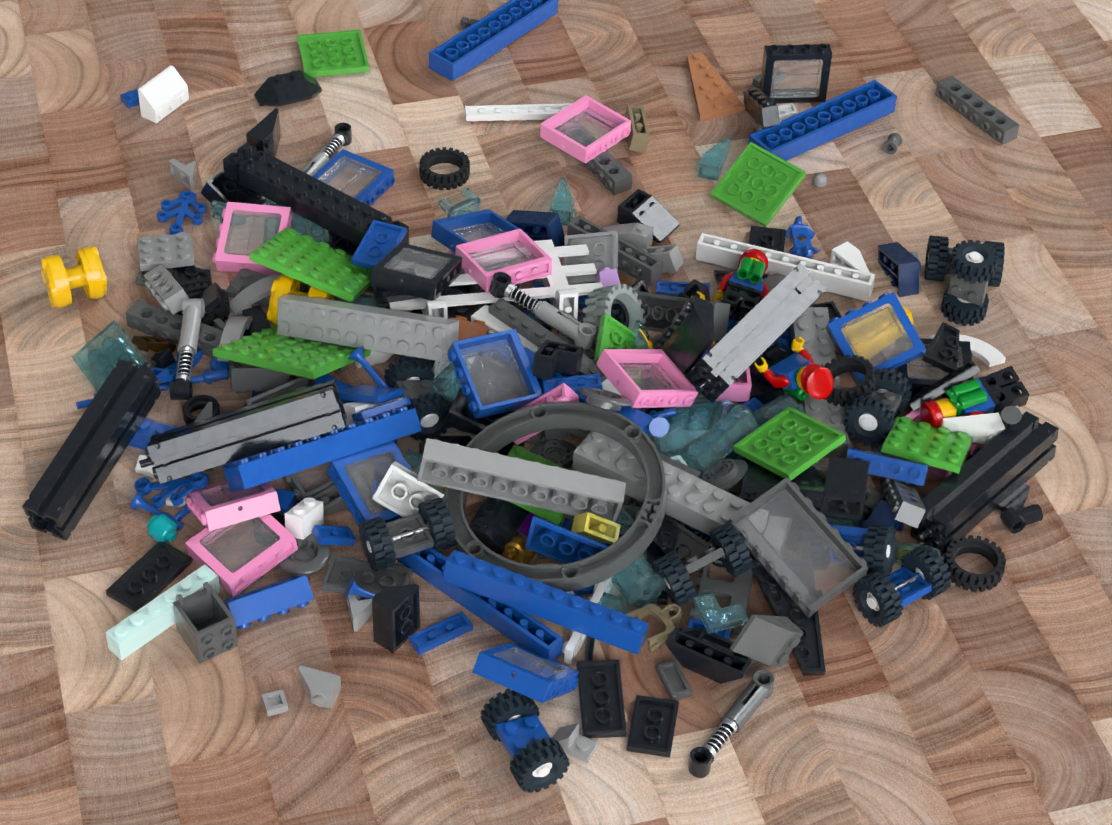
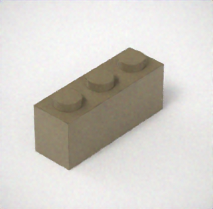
(639, 132)

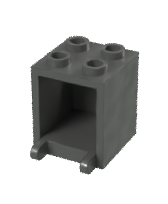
(205, 623)

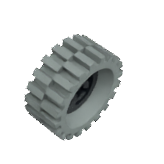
(615, 301)

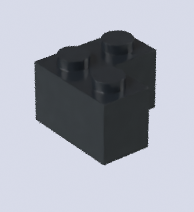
(555, 358)

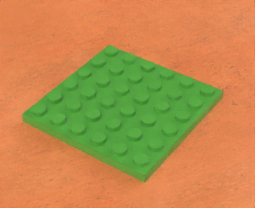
(313, 264)
(287, 353)

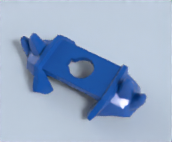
(800, 248)

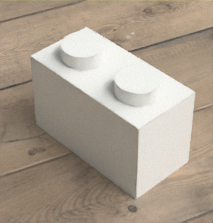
(303, 517)

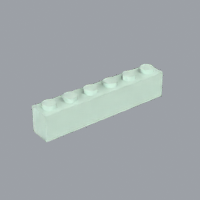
(156, 615)

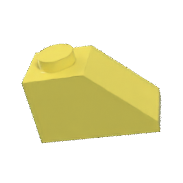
(596, 528)

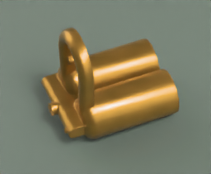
(517, 552)

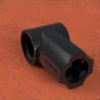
(1018, 519)

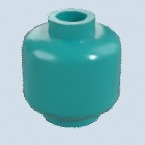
(162, 528)

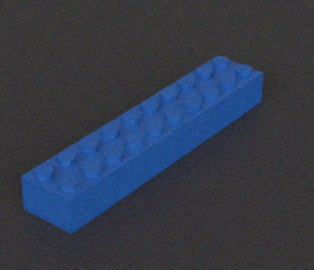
(489, 36)
(826, 121)
(321, 448)

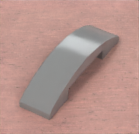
(252, 294)
(234, 330)

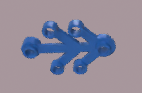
(186, 199)
(195, 482)

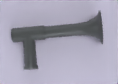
(1011, 415)

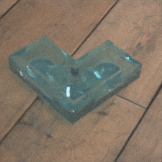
(719, 618)

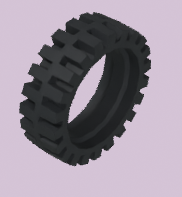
(444, 180)
(221, 312)
(849, 364)
(980, 547)

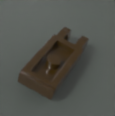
(152, 343)

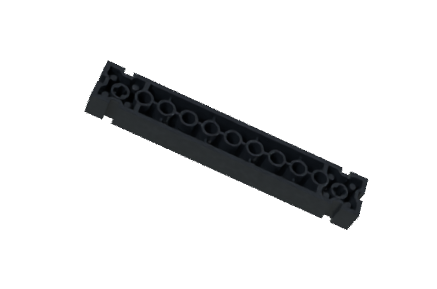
(304, 194)

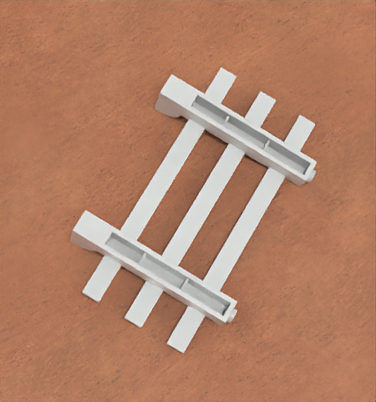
(556, 286)

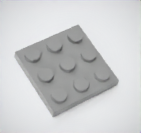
(165, 249)
(602, 252)

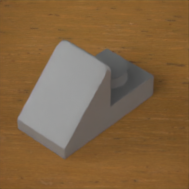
(185, 174)
(359, 610)
(574, 743)

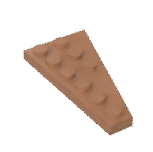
(710, 91)

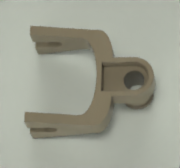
(668, 616)

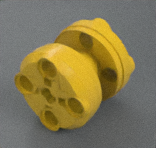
(87, 273)
(285, 285)

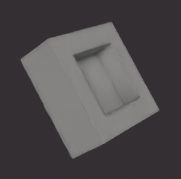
(275, 702)

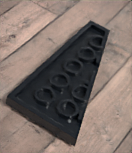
(810, 650)

